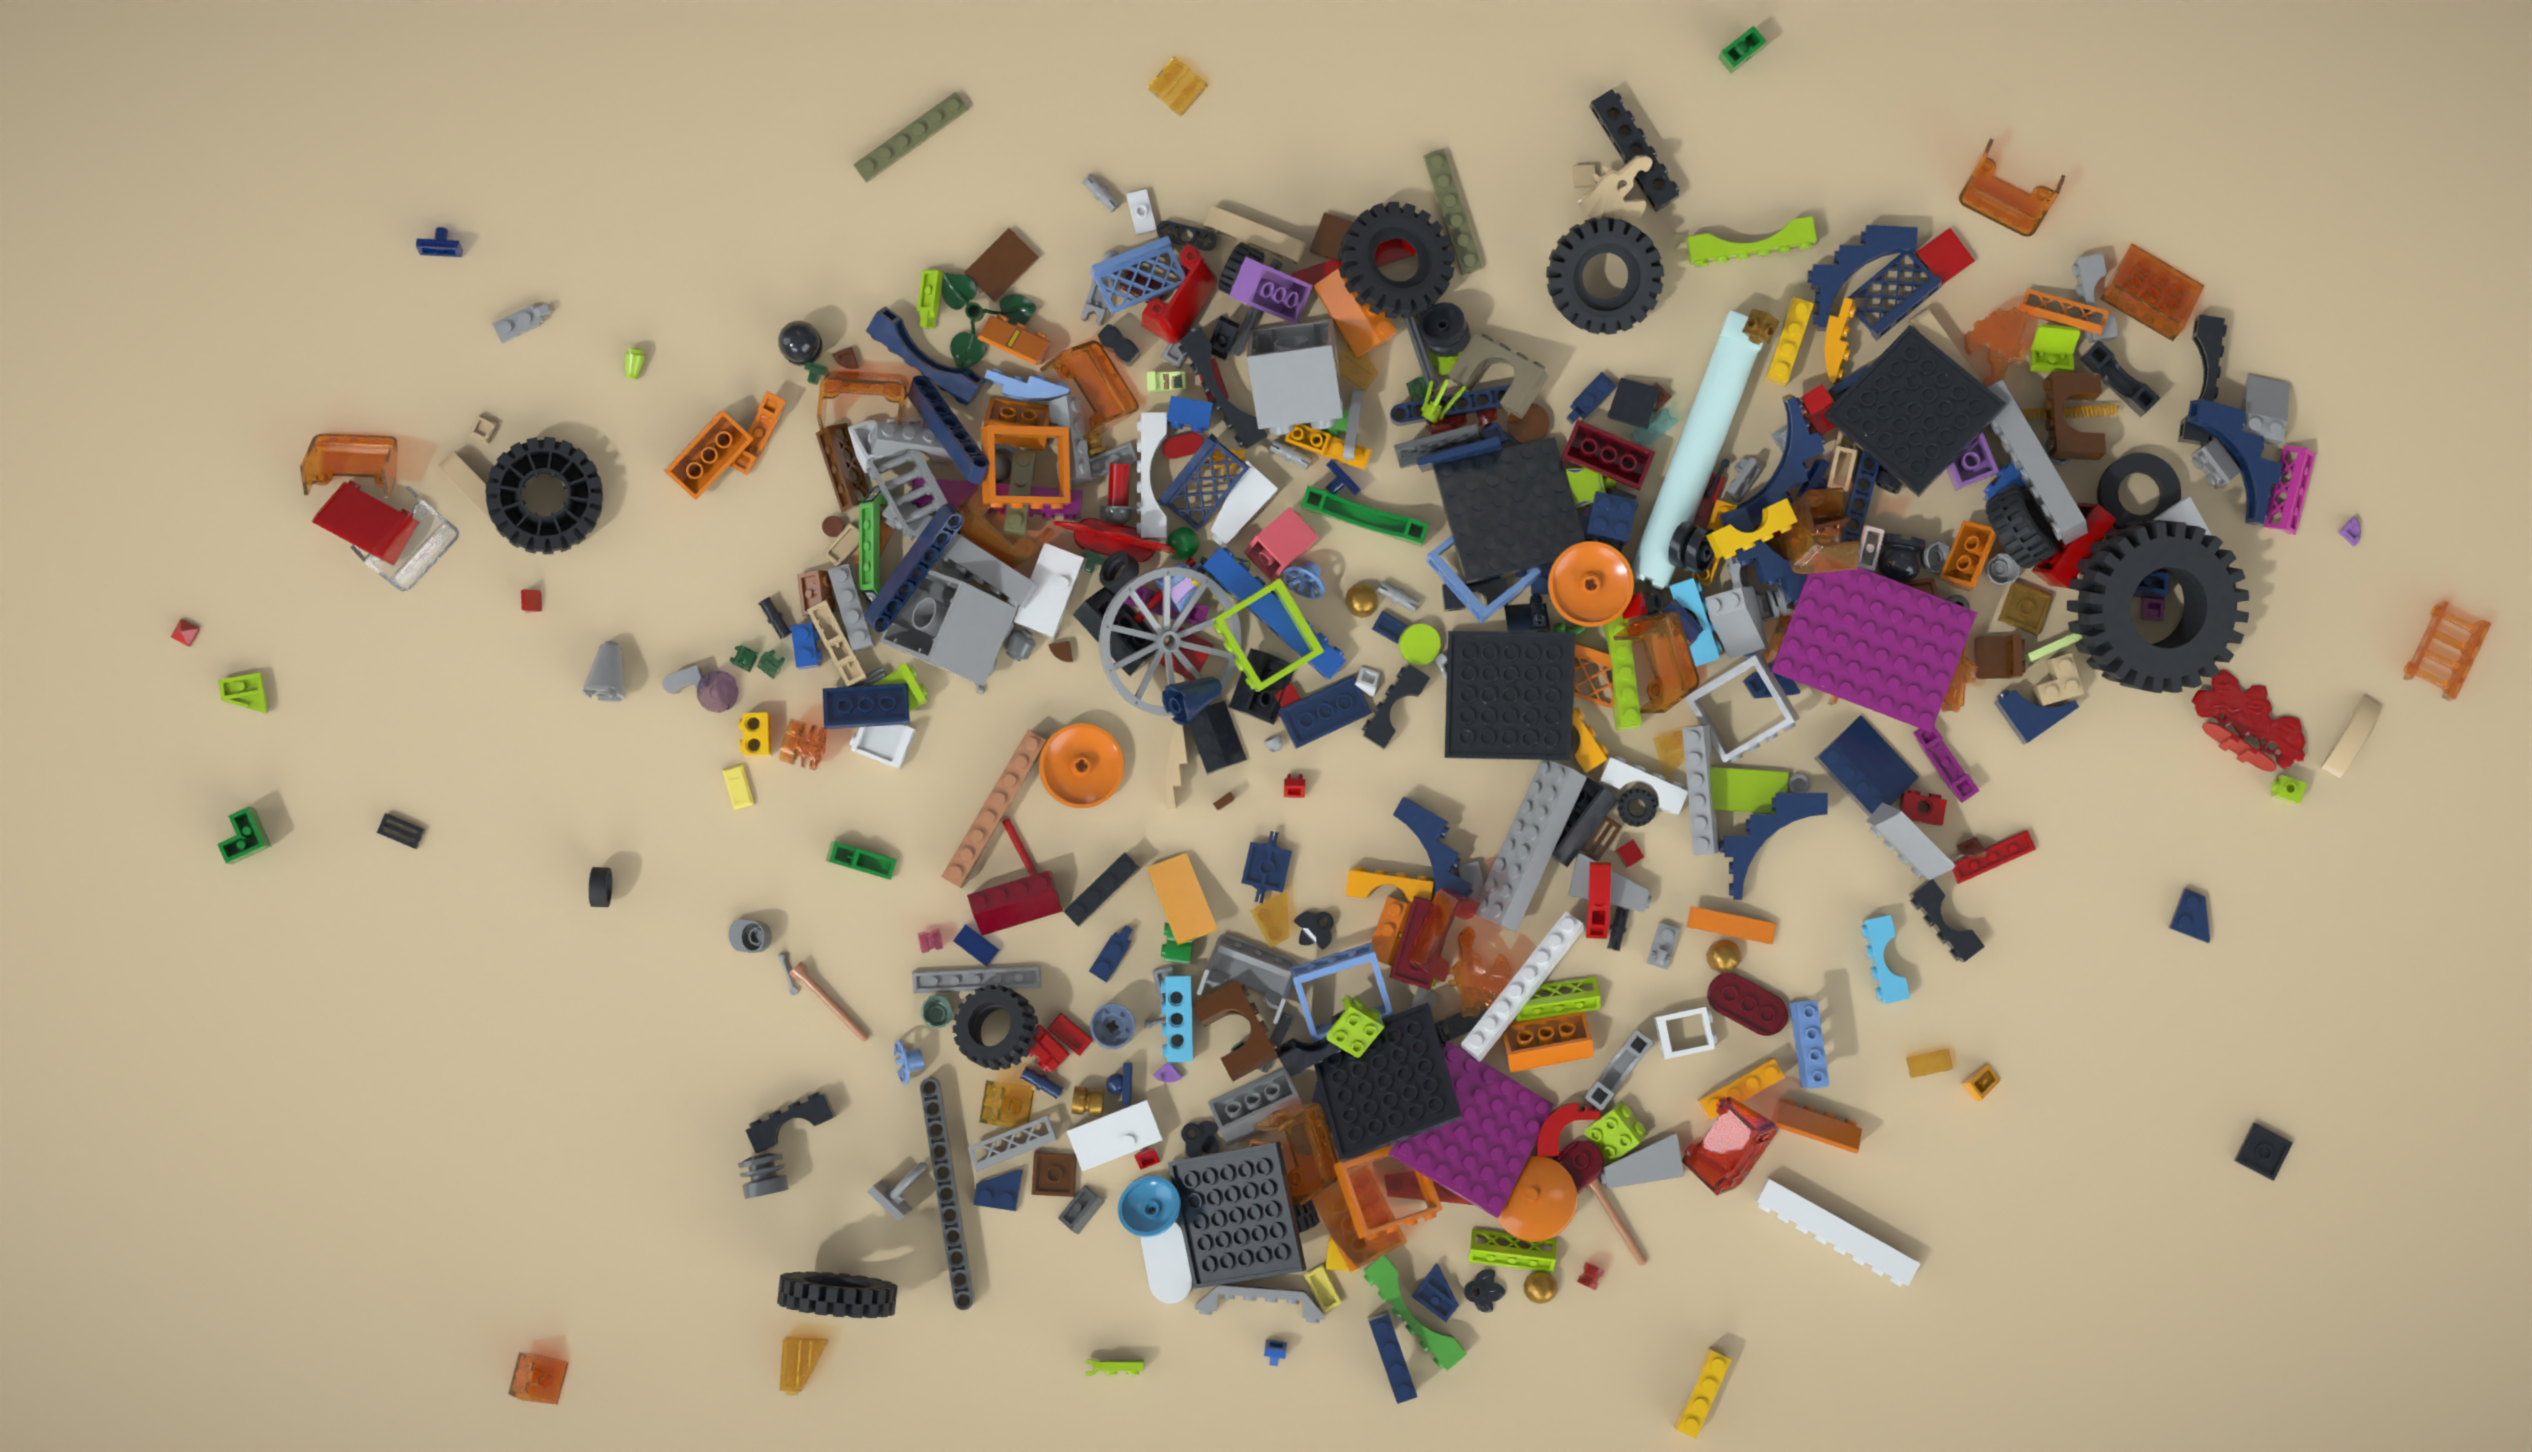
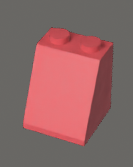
(1281, 544)

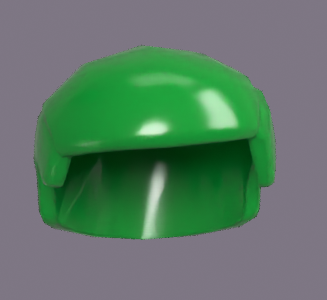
(1184, 542)

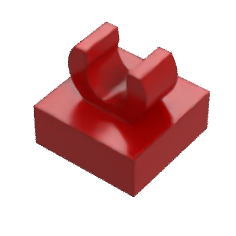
(1294, 787)

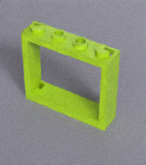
(1232, 646)

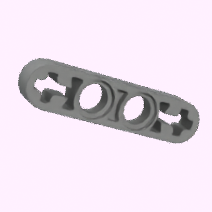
(1352, 425)

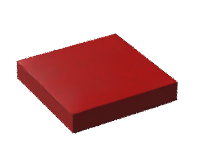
(1945, 256)
(1196, 658)

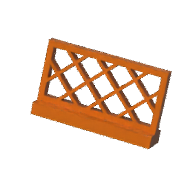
(1601, 658)

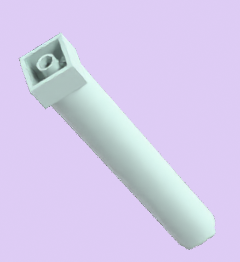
(1696, 450)

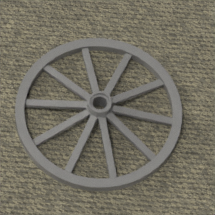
(1158, 638)

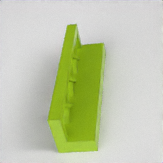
(1561, 1003)
(1511, 1255)

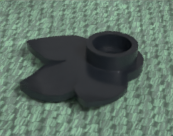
(1312, 931)
(1203, 1141)
(1487, 1290)

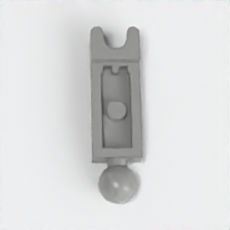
(1095, 302)

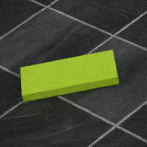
(1746, 789)

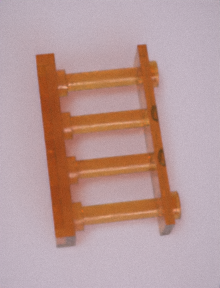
(2467, 649)

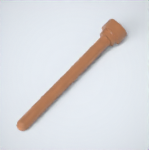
(802, 974)
(1595, 1187)

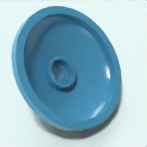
(1141, 1199)

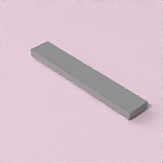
(975, 978)

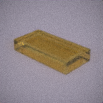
(1929, 1063)

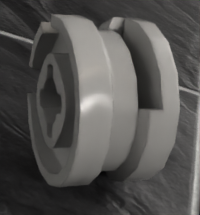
(1777, 603)

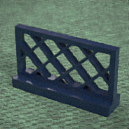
(1908, 303)
(1190, 470)

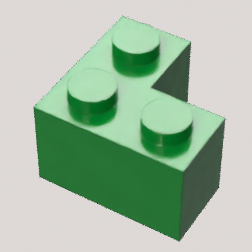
(249, 837)

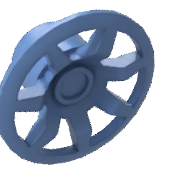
(1306, 577)
(909, 1059)

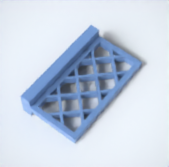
(1128, 261)

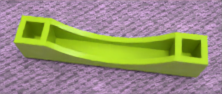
(1708, 248)
(1625, 693)

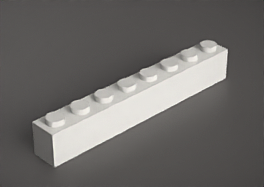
(1522, 986)
(1837, 1232)

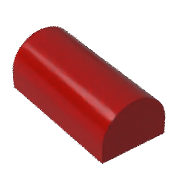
(1118, 484)

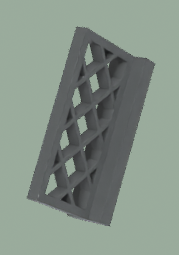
(1411, 450)

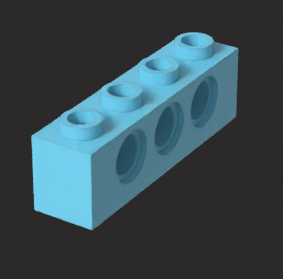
(1184, 1051)

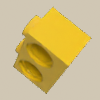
(762, 733)

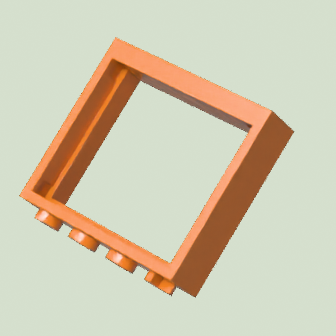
(1017, 502)
(1426, 1185)

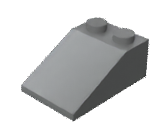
(2266, 408)
(1737, 621)

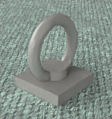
(892, 1197)

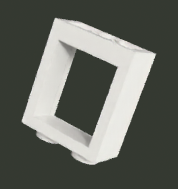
(1662, 1032)

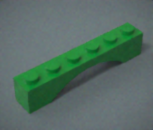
(1371, 519)

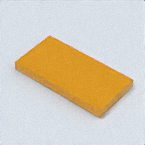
(1182, 899)

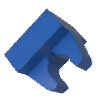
(1275, 1350)

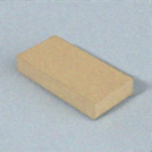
(843, 545)

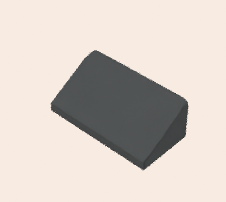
(1081, 1209)

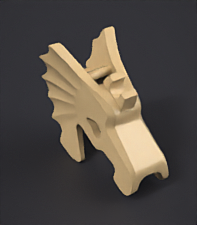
(1608, 200)

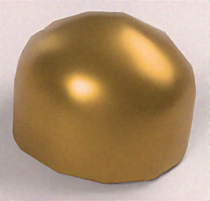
(1361, 600)
(1723, 956)
(1540, 1287)

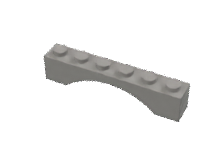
(1697, 760)

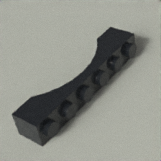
(2208, 339)
(1198, 349)

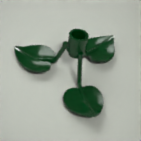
(957, 292)

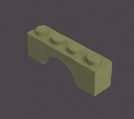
(1020, 485)

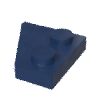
(1758, 689)
(2191, 916)
(999, 1192)
(1436, 1294)

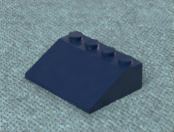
(1866, 767)

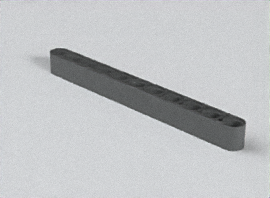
(944, 1204)

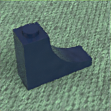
(2027, 718)

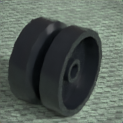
(1444, 329)
(1691, 548)

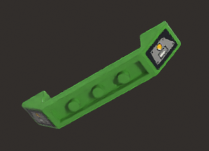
(870, 543)

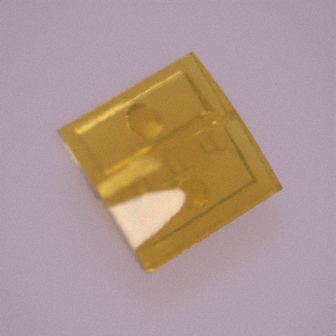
(1177, 86)

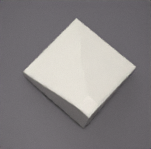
(1368, 680)

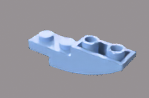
(1036, 389)

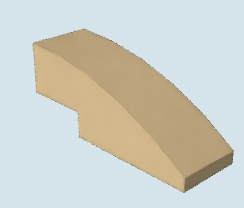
(1842, 462)

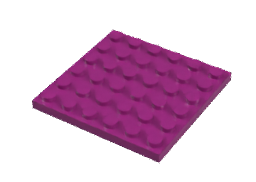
(1491, 1143)

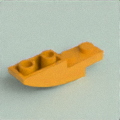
(1835, 349)
(1327, 446)
(1714, 523)

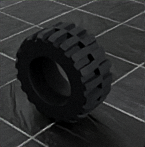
(2021, 526)
(972, 1016)

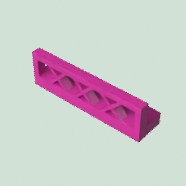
(2296, 493)

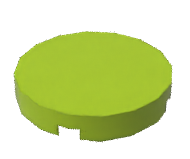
(1419, 644)

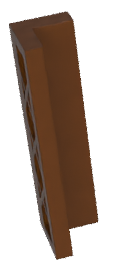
(839, 467)

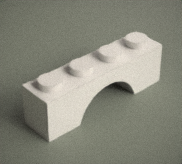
(1669, 796)

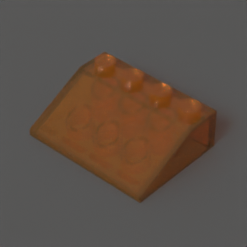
(2152, 292)
(1339, 1222)

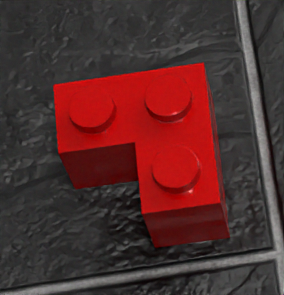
(1814, 406)

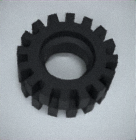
(1627, 816)

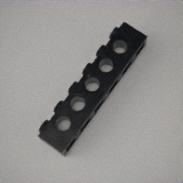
(1610, 101)

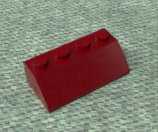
(1608, 454)
(1015, 902)

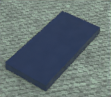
(1477, 448)
(866, 706)
(1324, 712)

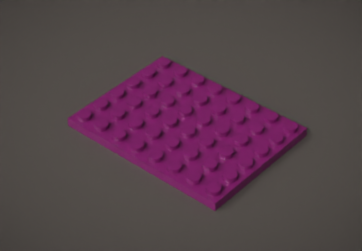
(1875, 643)

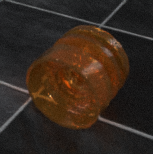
(804, 745)

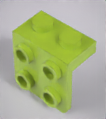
(2053, 348)
(908, 675)
(1355, 1027)
(1616, 1132)

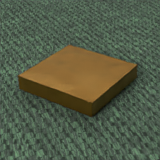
(2025, 608)

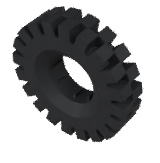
(531, 530)

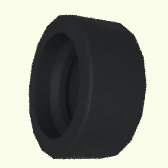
(1111, 567)
(600, 887)

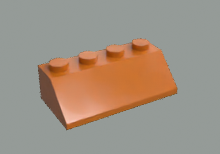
(1357, 325)
(708, 454)
(1547, 1041)
(1816, 1126)

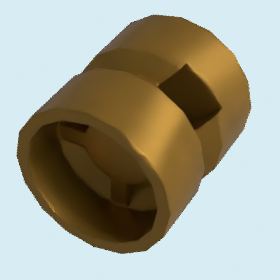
(1088, 1101)

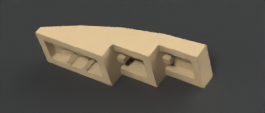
(837, 643)
(1176, 757)

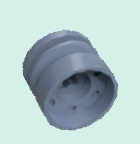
(1123, 1020)

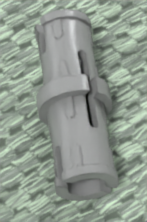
(1101, 192)
(1291, 454)
(1398, 596)

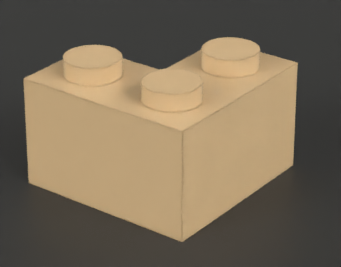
(2064, 682)

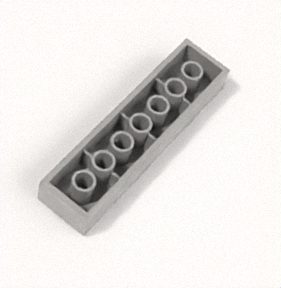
(2037, 469)
(1529, 844)

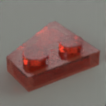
(1446, 424)

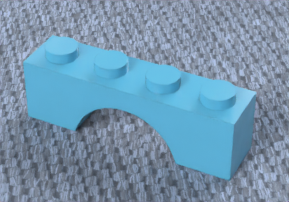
(1703, 647)
(1878, 934)

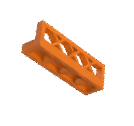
(2061, 319)

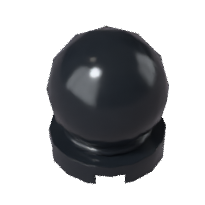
(800, 343)
(1901, 558)

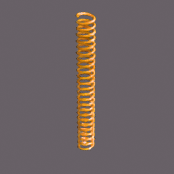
(2074, 413)

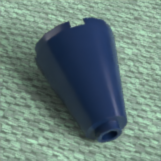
(1190, 697)

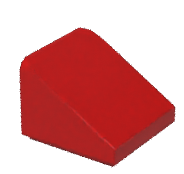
(531, 601)
(1636, 607)
(1629, 853)

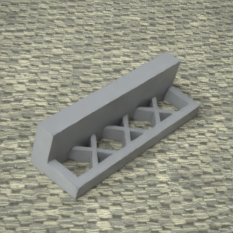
(1019, 1149)

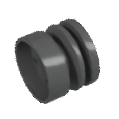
(763, 1175)

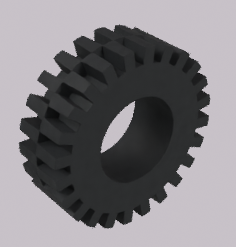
(2207, 613)

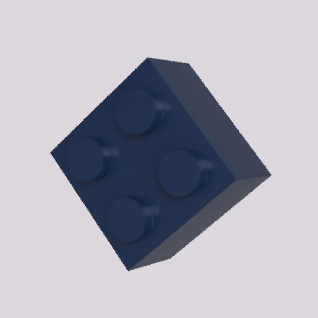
(1611, 518)

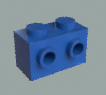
(1190, 414)
(805, 646)

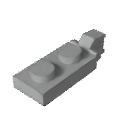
(521, 322)

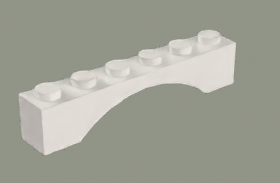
(1153, 434)

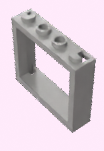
(1775, 690)

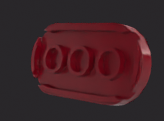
(1747, 1004)
(1582, 1161)

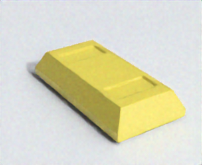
(738, 787)
(1322, 1288)

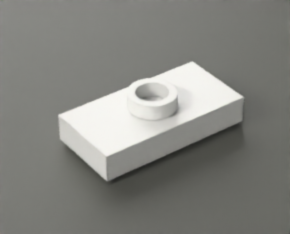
(1141, 212)

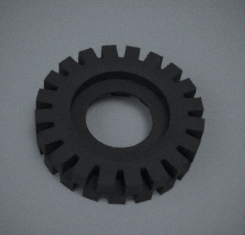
(1567, 268)
(1371, 285)
(837, 1294)

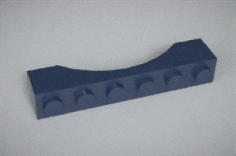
(891, 332)

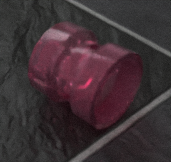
(930, 940)

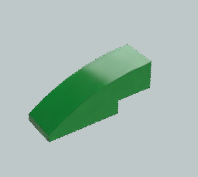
(861, 860)

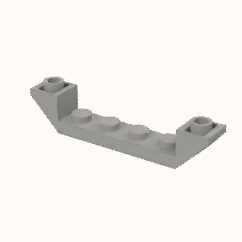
(1210, 1300)

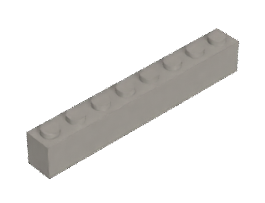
(974, 560)

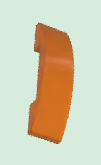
(761, 430)

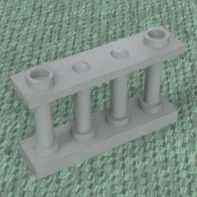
(922, 471)

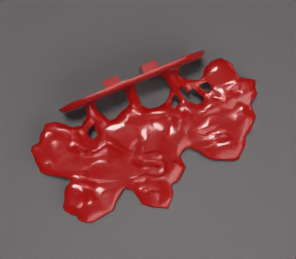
(1108, 539)
(2249, 716)

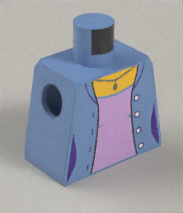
(1181, 587)

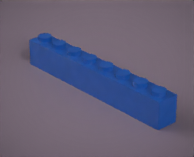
(1270, 610)

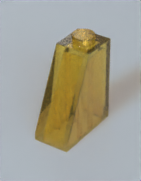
(799, 1362)

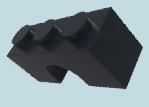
(1490, 589)

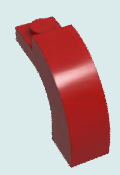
(1548, 1137)

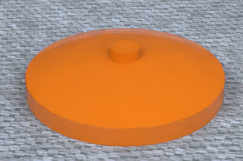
(1590, 583)
(1081, 765)
(1540, 1201)

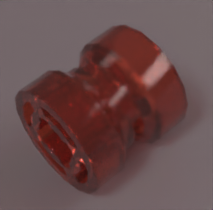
(1590, 1276)

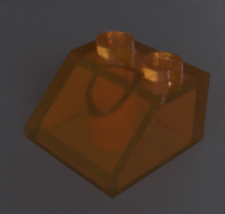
(537, 1378)

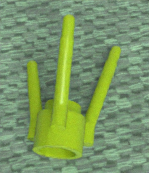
(1433, 411)

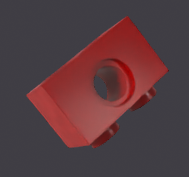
(1935, 807)

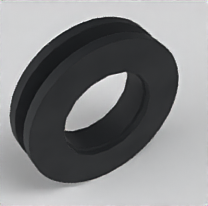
(2142, 463)

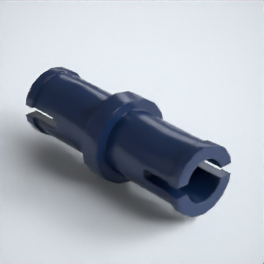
(1041, 1082)

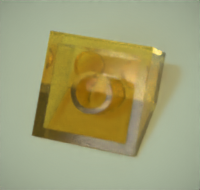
(1006, 1104)

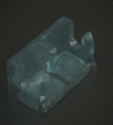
(1659, 425)

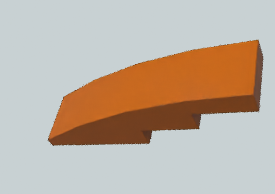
(1731, 925)

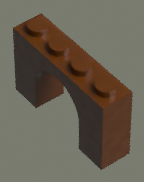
(2064, 440)
(1233, 1001)

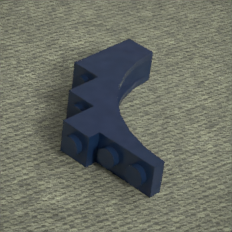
(1878, 243)
(2246, 449)
(1791, 471)
(1768, 564)
(1788, 809)
(1429, 829)

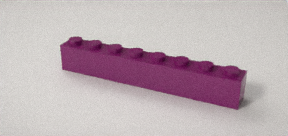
(956, 491)

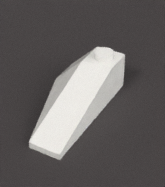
(861, 441)

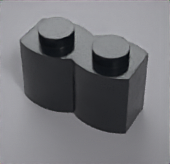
(1113, 341)

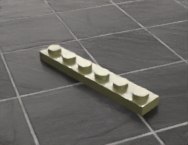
(911, 137)
(1452, 212)

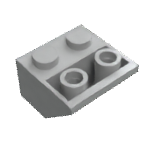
(2215, 463)

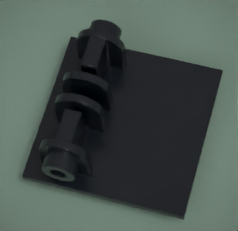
(1527, 616)

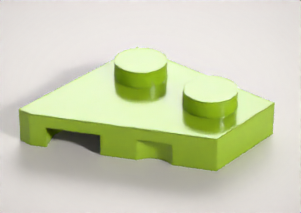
(245, 691)

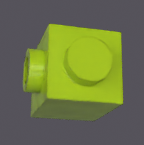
(2288, 789)

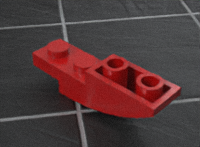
(1598, 900)

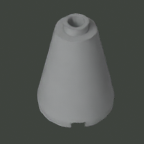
(606, 674)

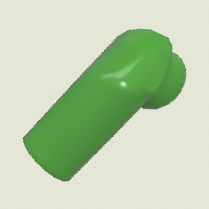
(1578, 629)

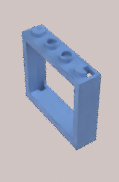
(1464, 594)
(1332, 964)

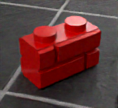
(1047, 1050)

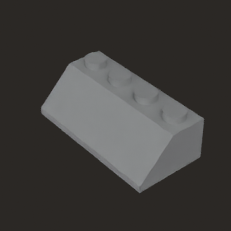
(1909, 842)
(1251, 1103)

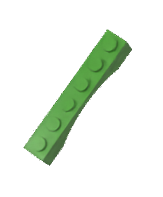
(1443, 1346)

